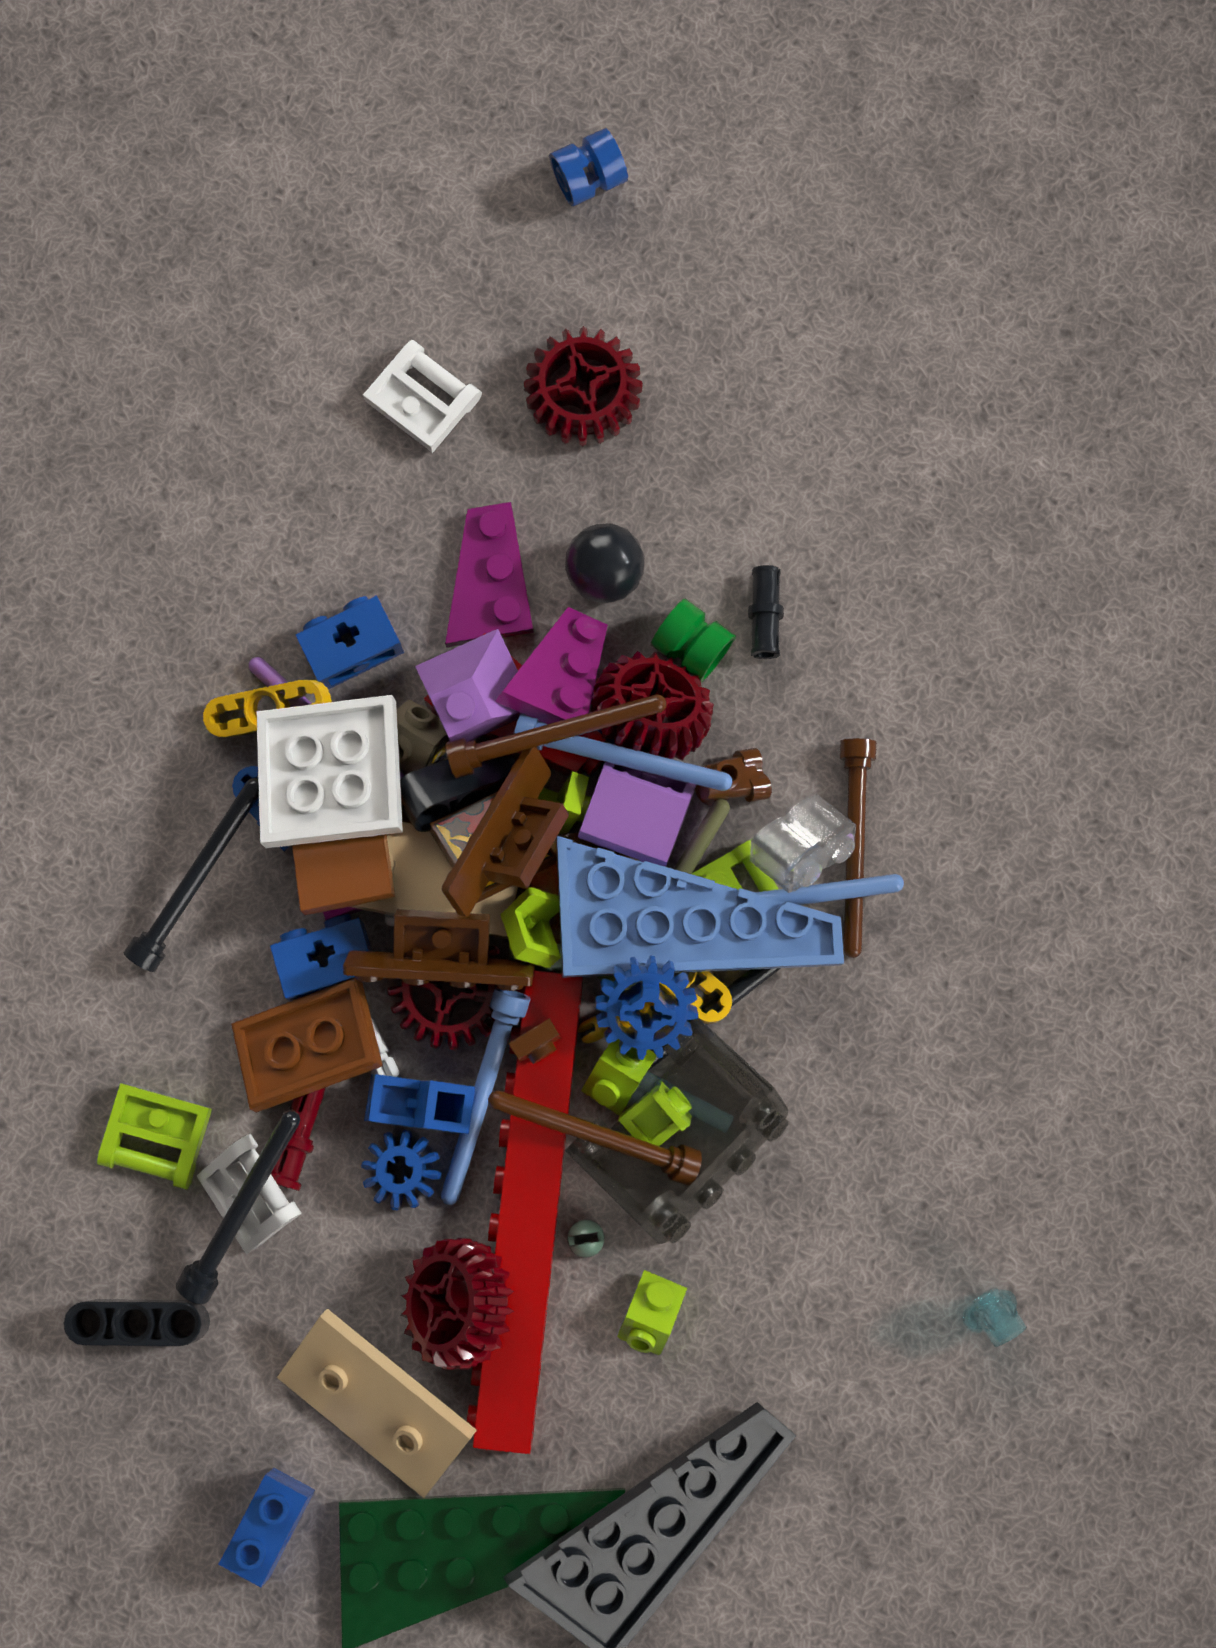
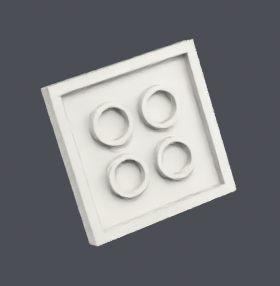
(328, 772)

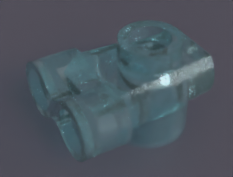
(996, 1315)

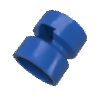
(602, 159)

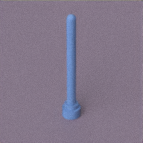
(633, 759)
(838, 890)
(507, 1010)

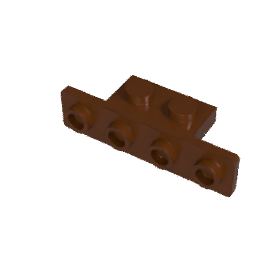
(509, 837)
(440, 949)

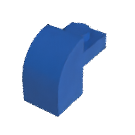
(420, 1104)

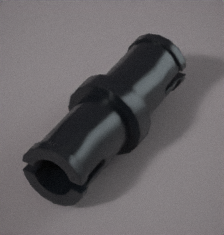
(765, 612)

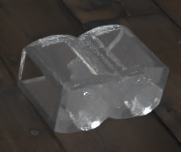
(803, 843)

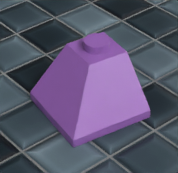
(467, 683)

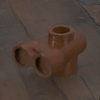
(746, 776)

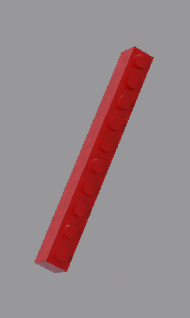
(527, 1221)

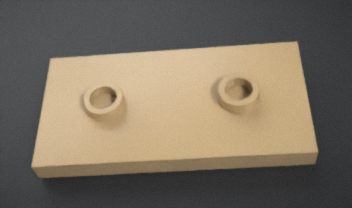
(418, 876)
(376, 1403)

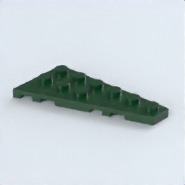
(440, 1552)

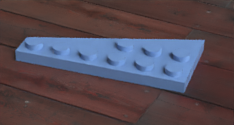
(641, 909)

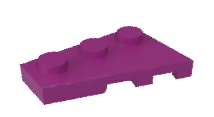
(489, 579)
(560, 672)

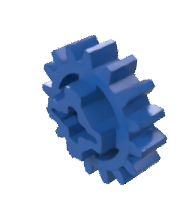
(630, 1002)

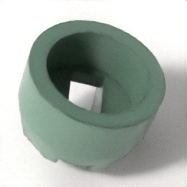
(585, 1249)

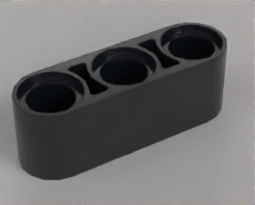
(435, 792)
(115, 1328)

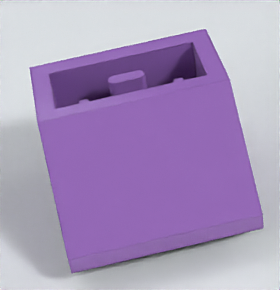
(636, 813)

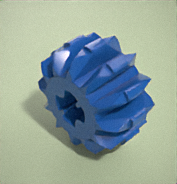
(389, 1180)

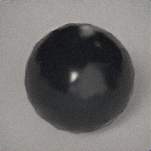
(604, 563)

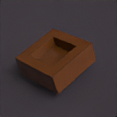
(536, 1043)

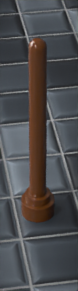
(468, 755)
(857, 758)
(678, 1162)

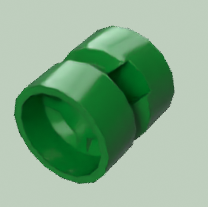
(692, 639)

